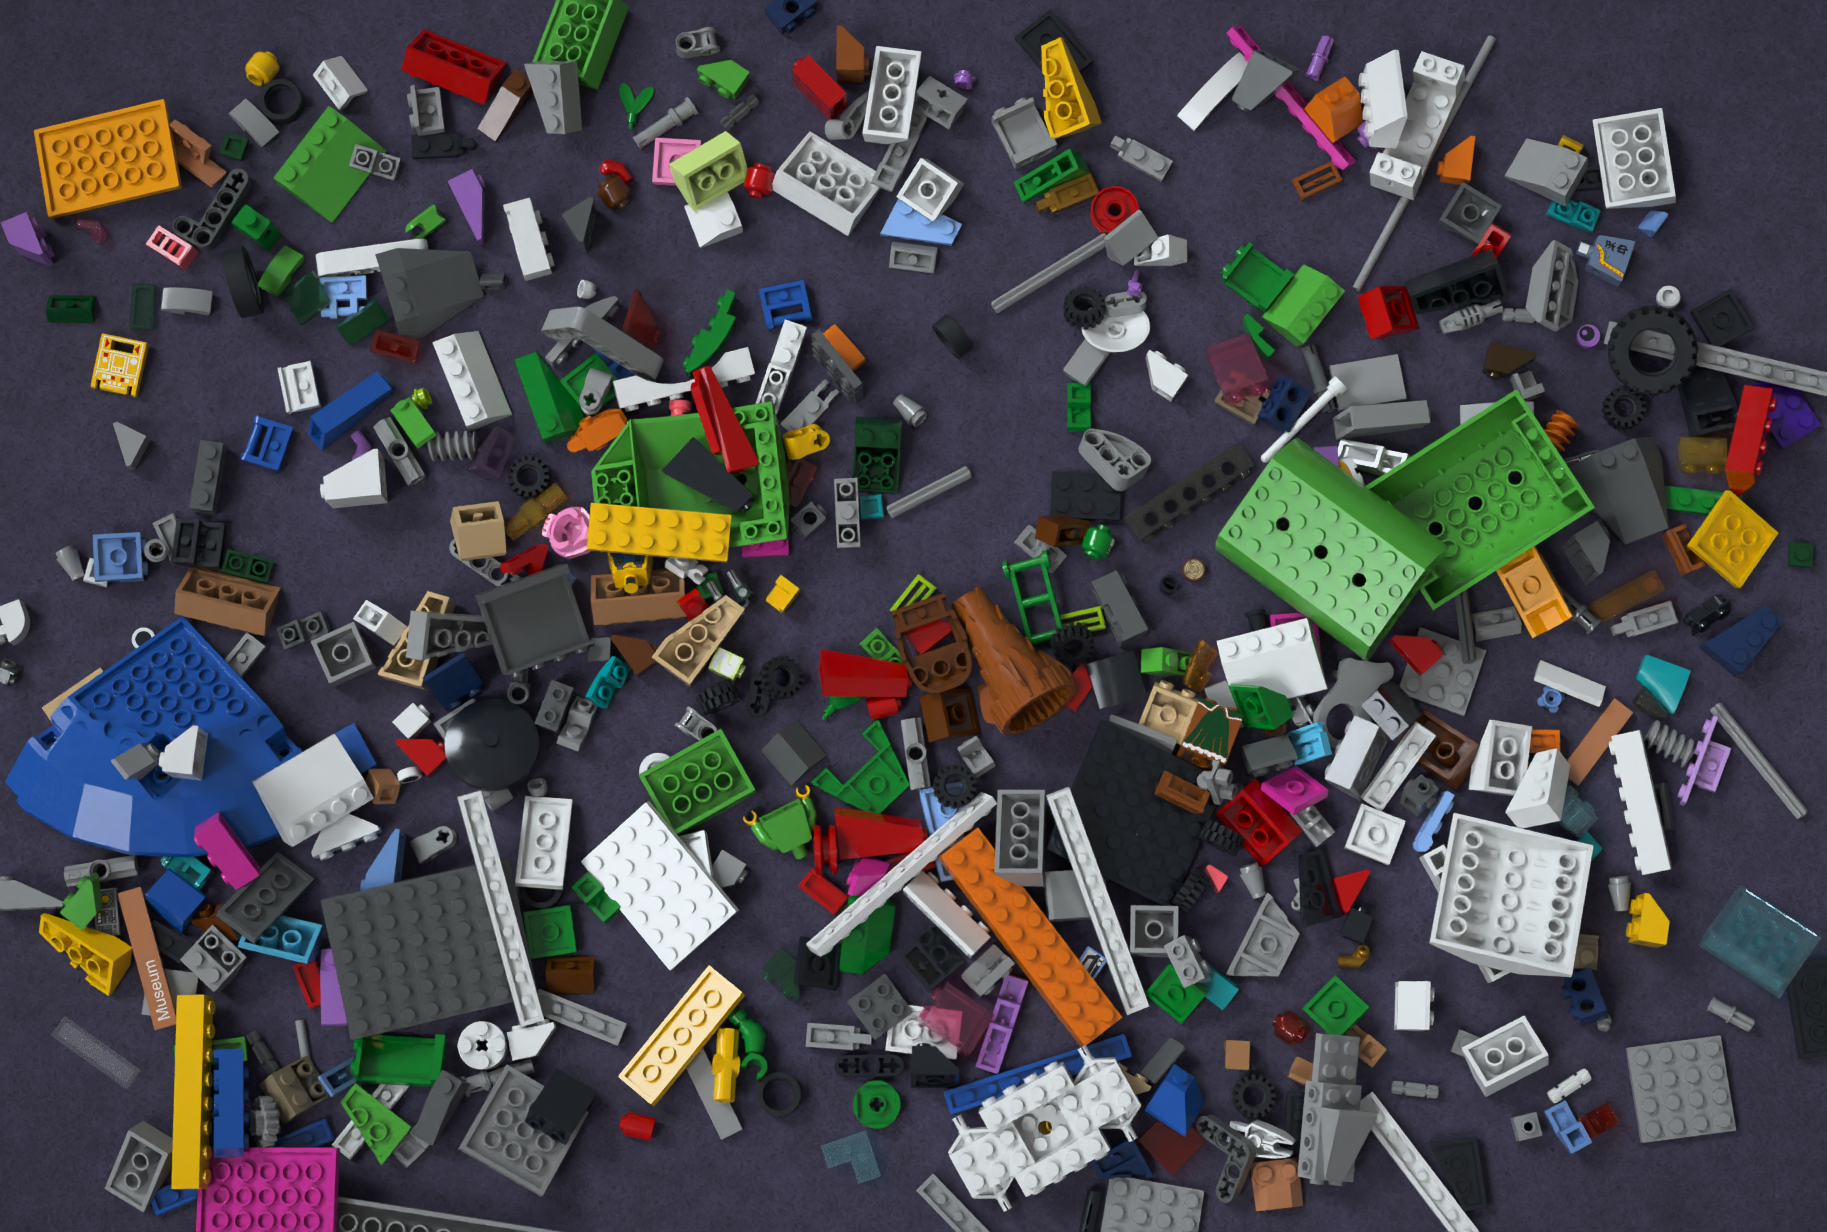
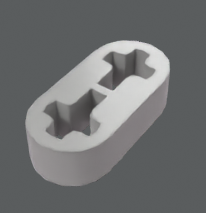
(1124, 304)

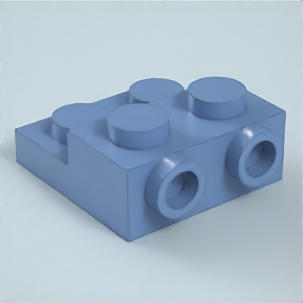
(119, 557)

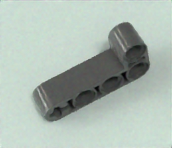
(216, 208)

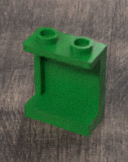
(1255, 277)

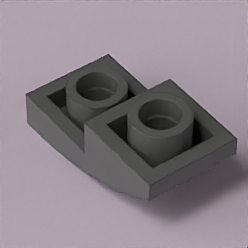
(304, 630)

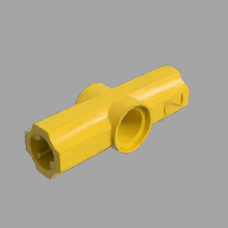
(725, 1065)

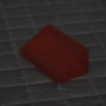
(395, 347)

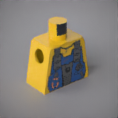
(630, 570)

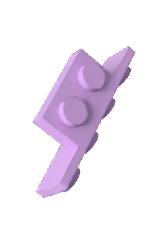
(1708, 765)

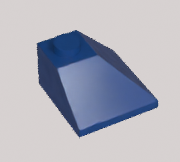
(1176, 1100)

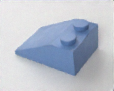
(388, 864)

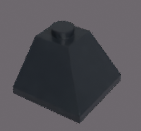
(932, 1068)

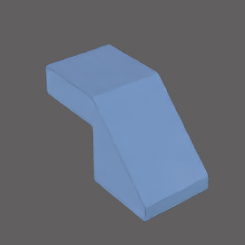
(1567, 1128)

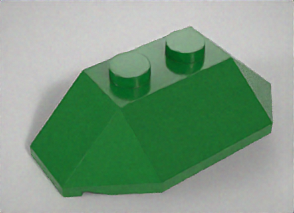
(868, 940)

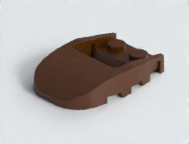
(939, 668)

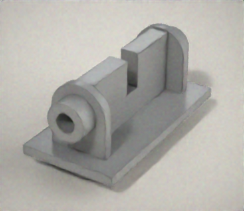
(1303, 713)

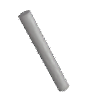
(304, 1047)

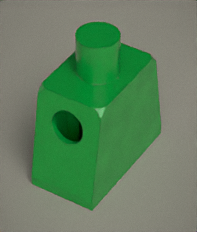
(254, 227)

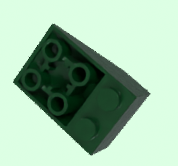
(877, 454)

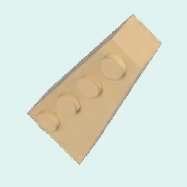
(409, 670)

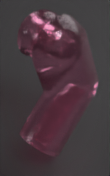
(94, 227)

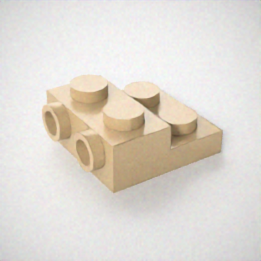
(1169, 710)

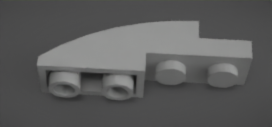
(604, 309)

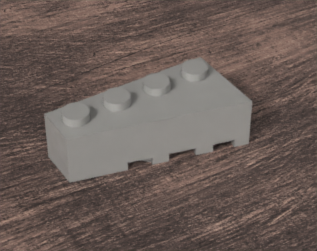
(444, 633)

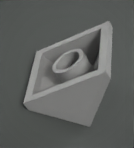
(1129, 238)

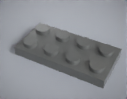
(265, 898)

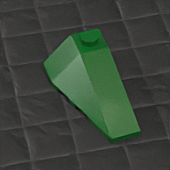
(551, 403)

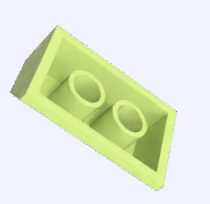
(710, 170)

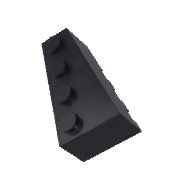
(1457, 284)

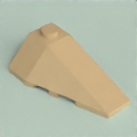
(694, 644)

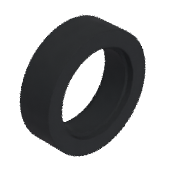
(242, 282)

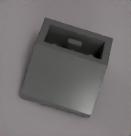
(1267, 755)

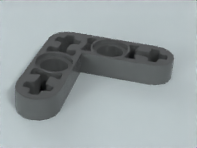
(1235, 1154)

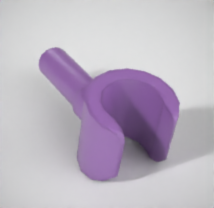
(1134, 287)

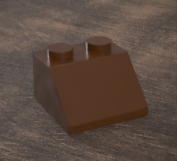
(950, 715)

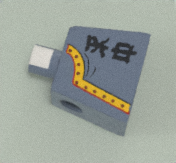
(1607, 257)

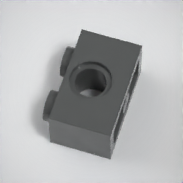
(555, 707)

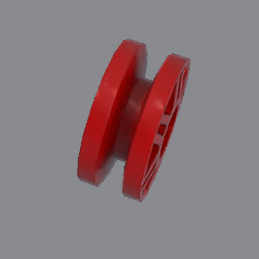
(1108, 198)
(825, 849)

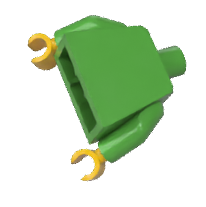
(787, 826)

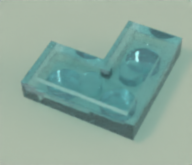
(854, 1149)

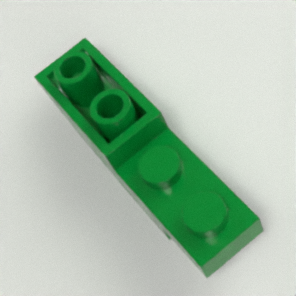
(707, 343)

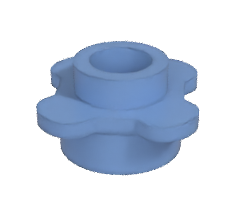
(1551, 705)

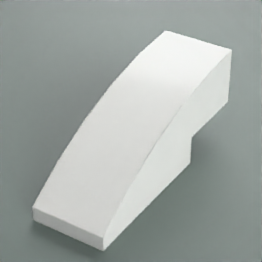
(1370, 457)

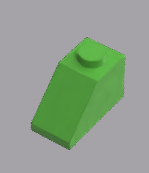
(413, 422)

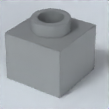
(1518, 1126)

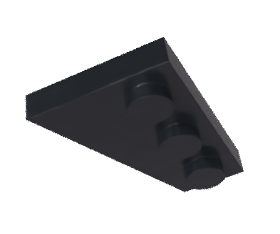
(1316, 890)

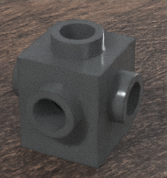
(1419, 795)

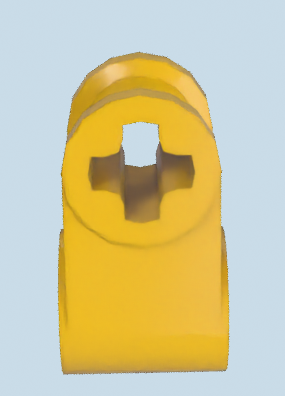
(804, 441)

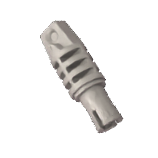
(1469, 316)

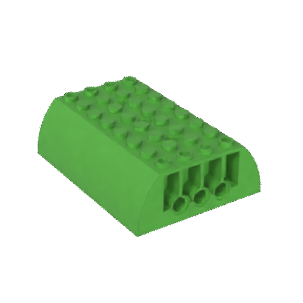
(1477, 463)
(1360, 537)

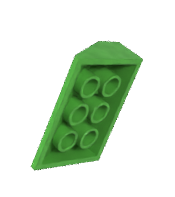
(583, 33)
(320, 167)
(698, 783)

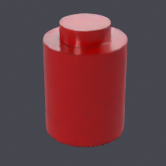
(883, 706)
(638, 1126)

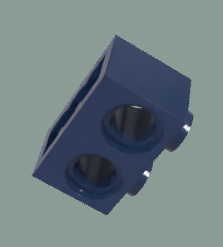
(1283, 404)
(1589, 996)

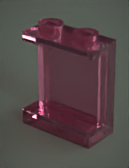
(1237, 368)
(955, 1018)

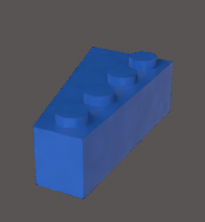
(229, 1103)

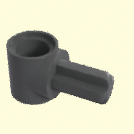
(520, 682)

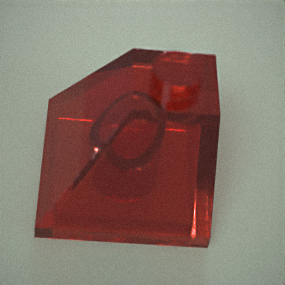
(640, 322)

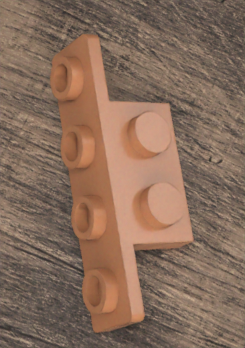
(194, 154)

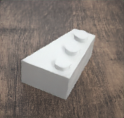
(1541, 791)

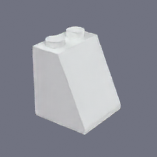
(357, 482)

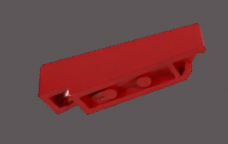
(720, 423)

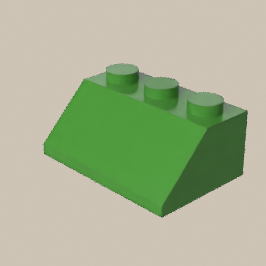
(1302, 305)

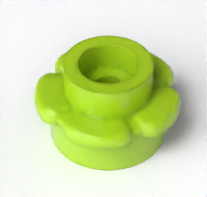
(421, 398)

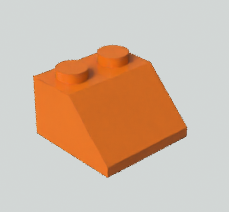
(1336, 109)

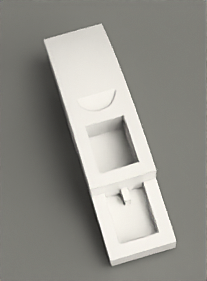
(782, 364)

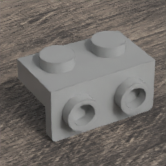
(427, 110)
(1187, 961)
(987, 970)

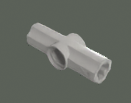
(407, 462)
(917, 769)
(116, 869)

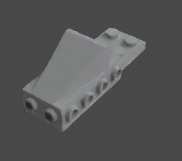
(1331, 1114)

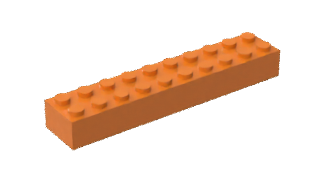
(1030, 940)

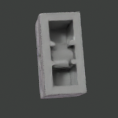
(939, 102)

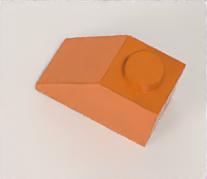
(1457, 163)

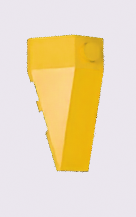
(1068, 100)
(96, 952)

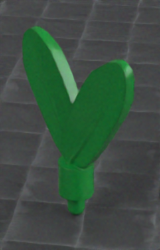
(632, 106)
(838, 702)

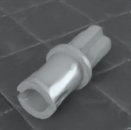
(1730, 1014)

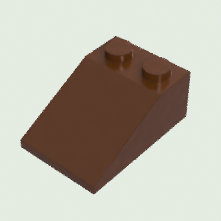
(1449, 754)

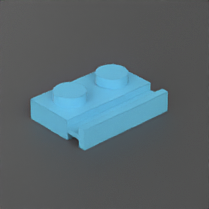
(1310, 743)

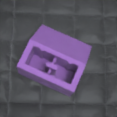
(27, 238)

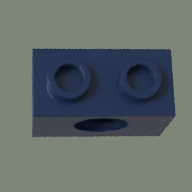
(786, 21)

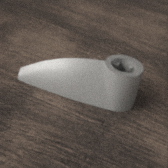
(849, 121)

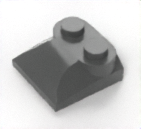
(1469, 213)

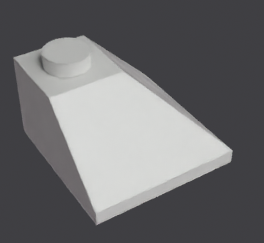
(715, 221)

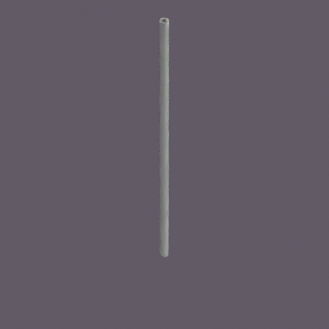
(1401, 205)

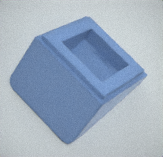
(1652, 222)

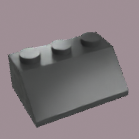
(1588, 551)

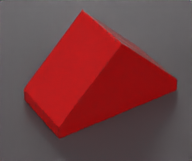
(1348, 887)

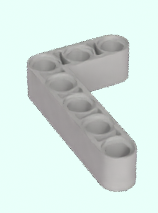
(602, 336)

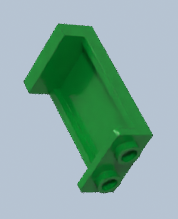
(399, 1060)

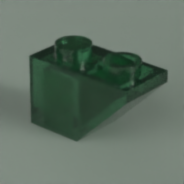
(781, 970)

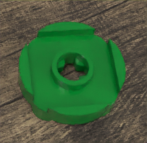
(867, 1114)

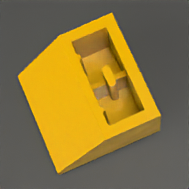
(1648, 923)

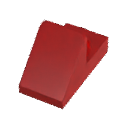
(1494, 239)
(529, 560)

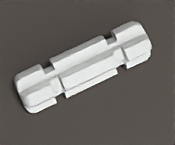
(1569, 1085)

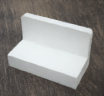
(339, 81)

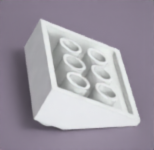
(1634, 160)
(826, 183)
(1276, 658)
(312, 790)

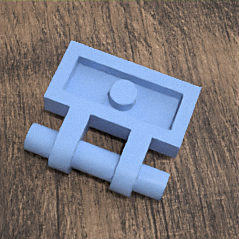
(344, 289)

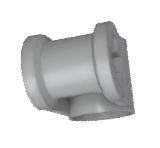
(699, 43)
(595, 387)
(694, 724)
(429, 844)

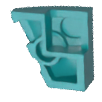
(1663, 680)

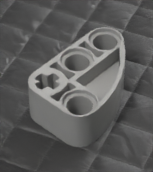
(1122, 458)

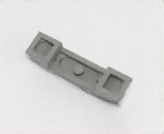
(898, 155)

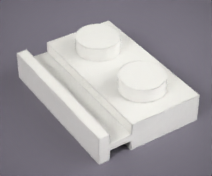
(299, 387)

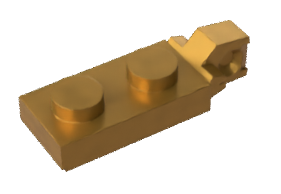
(1068, 195)

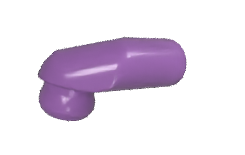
(362, 443)

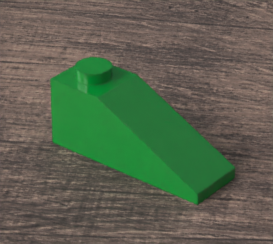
(1053, 173)

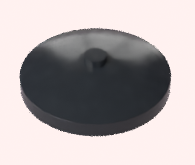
(492, 744)

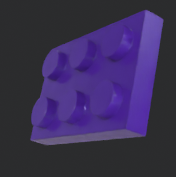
(1792, 416)

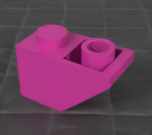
(866, 874)

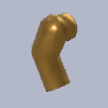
(1357, 959)

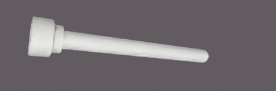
(1334, 389)

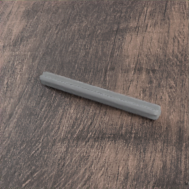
(1049, 274)
(1759, 760)

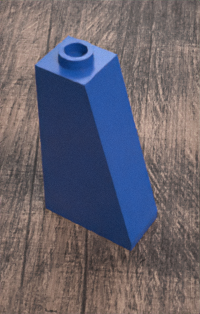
(348, 410)

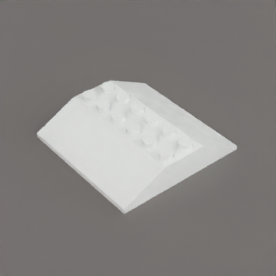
(1511, 897)

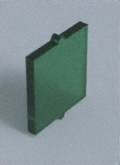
(307, 298)

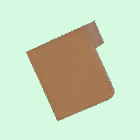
(383, 786)
(1237, 1054)
(1301, 1071)

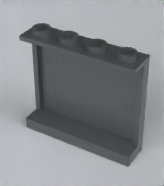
(533, 620)

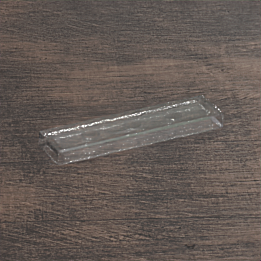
(96, 1052)

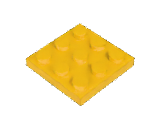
(1732, 539)

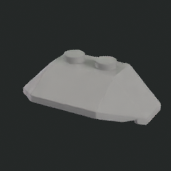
(1553, 287)

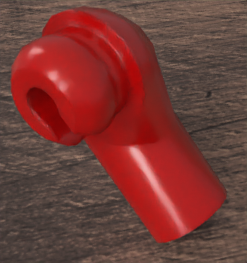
(611, 166)

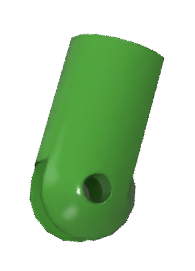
(428, 220)

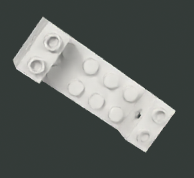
(1427, 112)

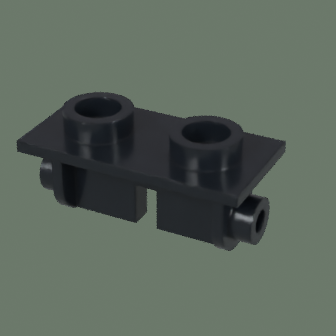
(1716, 609)

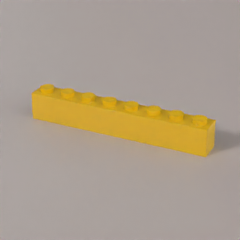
(192, 1092)

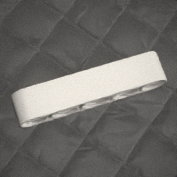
(359, 259)

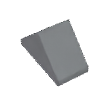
(131, 443)

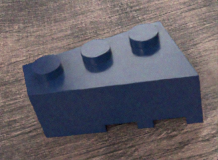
(1743, 641)

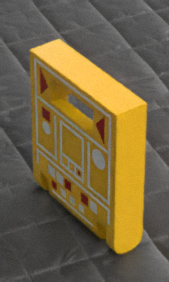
(117, 368)

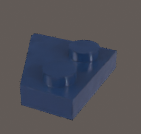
(1122, 1162)

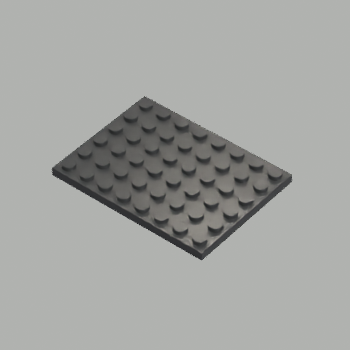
(418, 950)

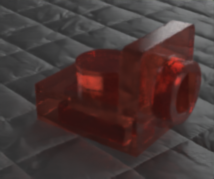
(1599, 1120)

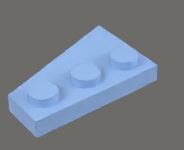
(910, 224)

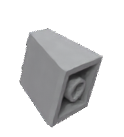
(1064, 897)

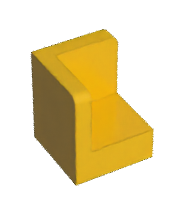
(782, 594)

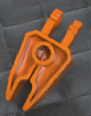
(597, 430)

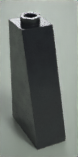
(706, 474)

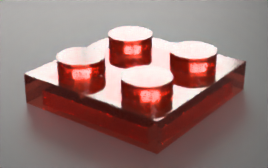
(1169, 1146)

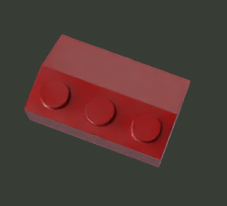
(1259, 821)

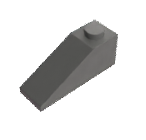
(440, 1106)

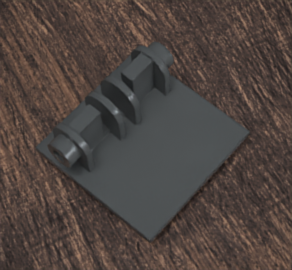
(879, 1006)

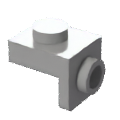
(975, 756)

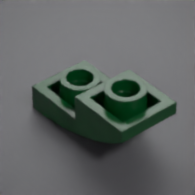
(363, 323)
(247, 566)

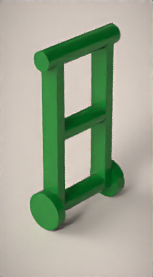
(1010, 573)

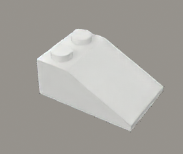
(1501, 758)

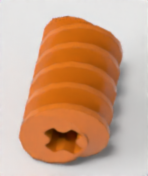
(1560, 428)

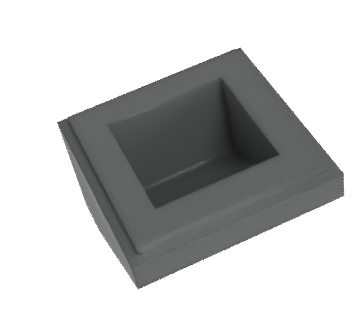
(492, 281)
(600, 650)

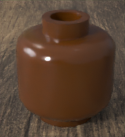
(614, 192)

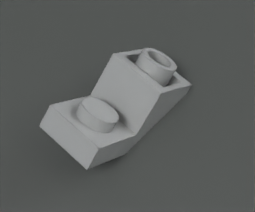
(577, 723)

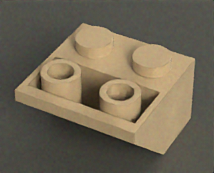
(478, 530)

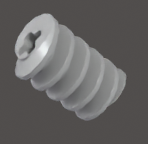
(452, 446)
(1669, 743)

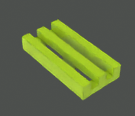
(932, 589)
(1100, 618)

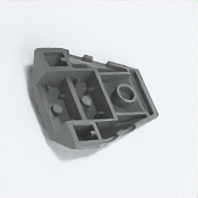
(427, 287)
(1626, 488)

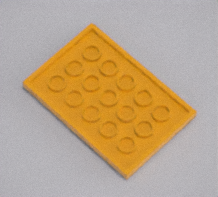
(107, 159)

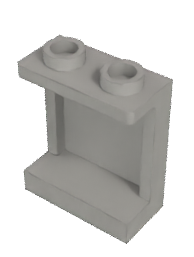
(1023, 132)

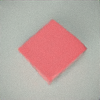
(1217, 877)

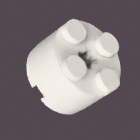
(469, 1045)

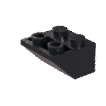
(931, 959)

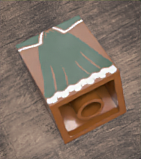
(1210, 734)

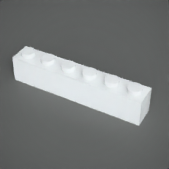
(1641, 802)

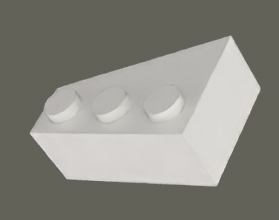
(528, 239)

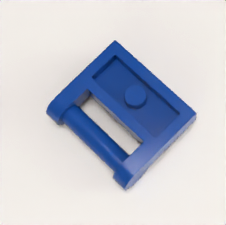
(784, 297)
(273, 447)

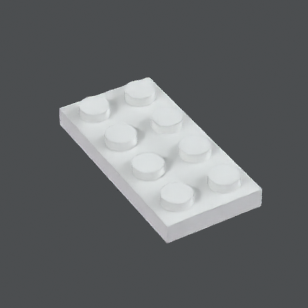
(544, 842)

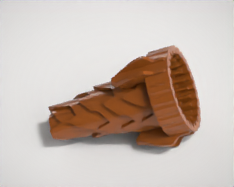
(1021, 683)

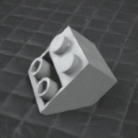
(214, 959)

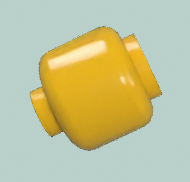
(262, 68)

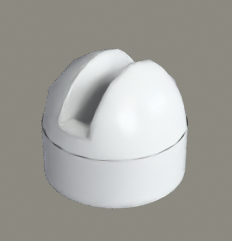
(586, 289)

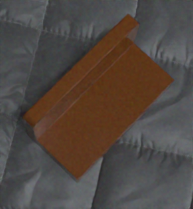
(570, 975)

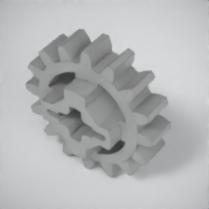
(264, 1122)

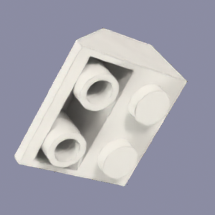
(1413, 1005)

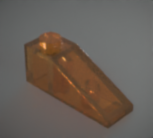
(1627, 596)

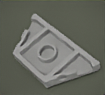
(1265, 943)

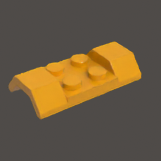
(1534, 592)

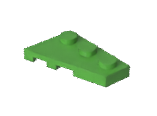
(376, 1122)

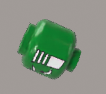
(1098, 542)

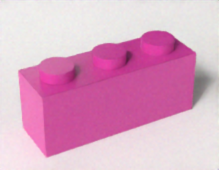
(226, 851)

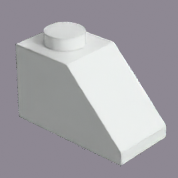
(380, 622)

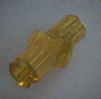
(534, 512)

